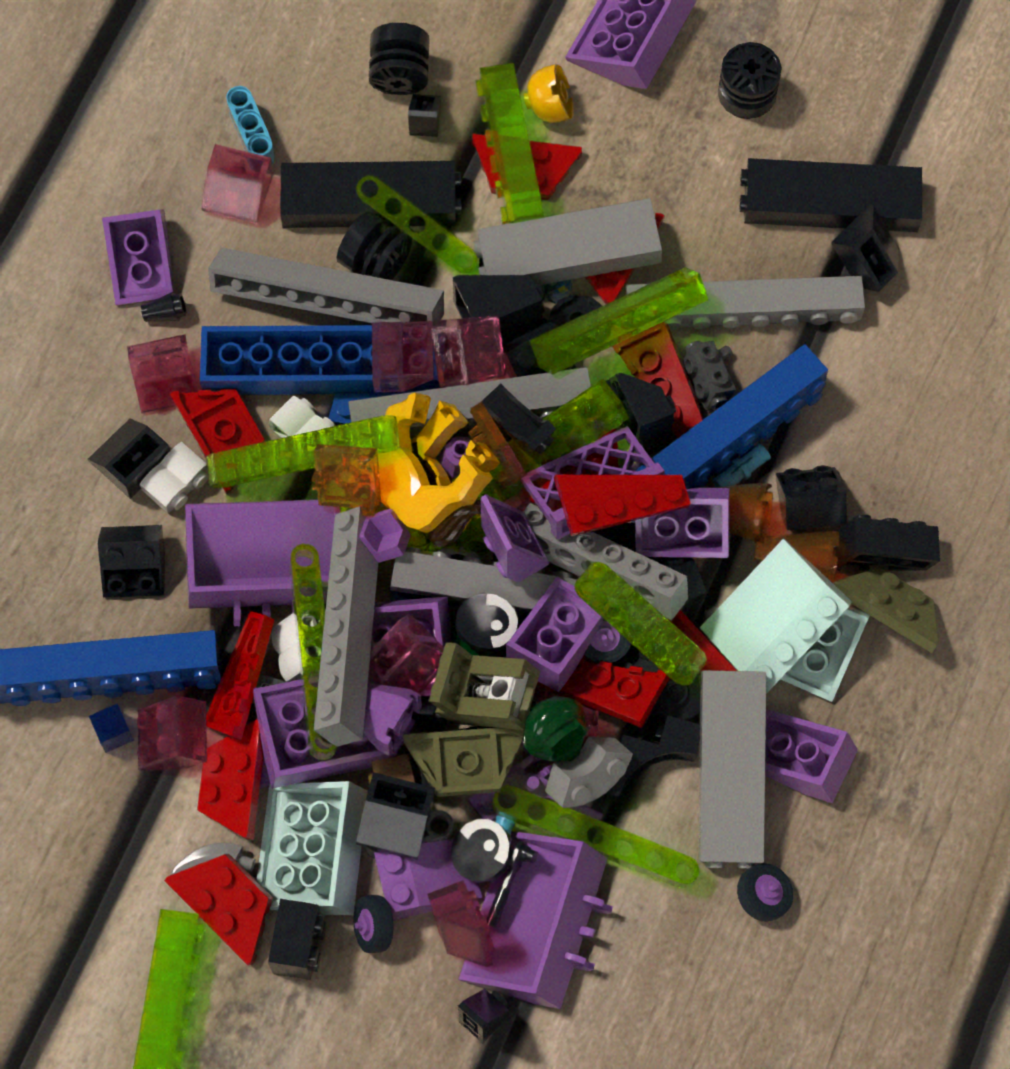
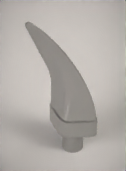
(212, 851)

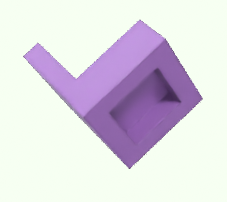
(384, 535)

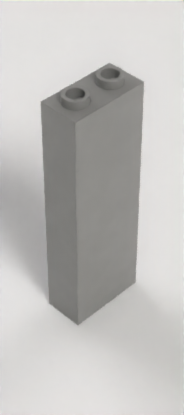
(572, 243)
(732, 768)

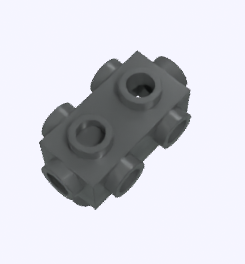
(709, 373)

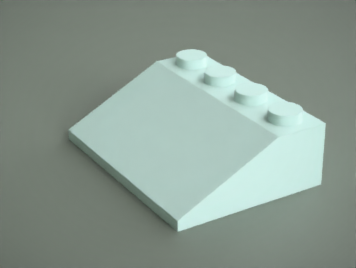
(775, 614)
(827, 659)
(312, 845)

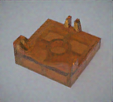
(496, 442)
(347, 477)

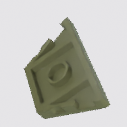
(893, 604)
(465, 759)

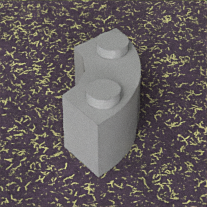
(590, 774)

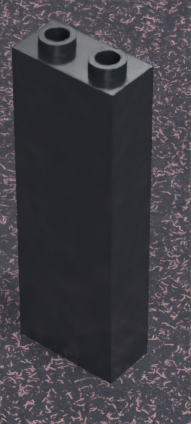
(830, 193)
(327, 195)

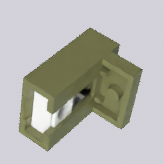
(465, 693)

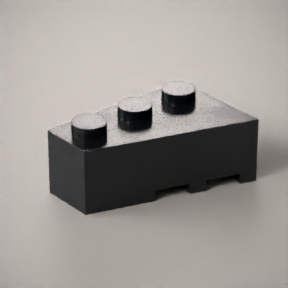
(888, 543)

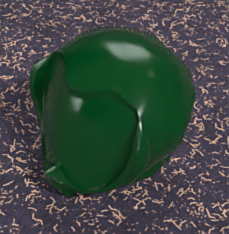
(555, 729)

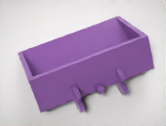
(244, 551)
(542, 921)

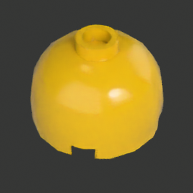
(548, 95)

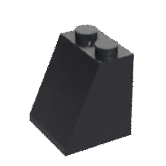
(507, 296)

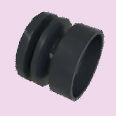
(399, 58)
(752, 93)
(374, 247)

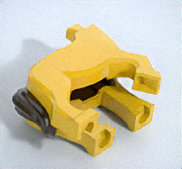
(417, 483)

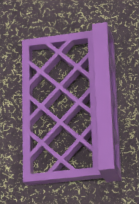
(601, 446)

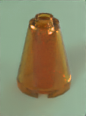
(750, 510)
(814, 546)

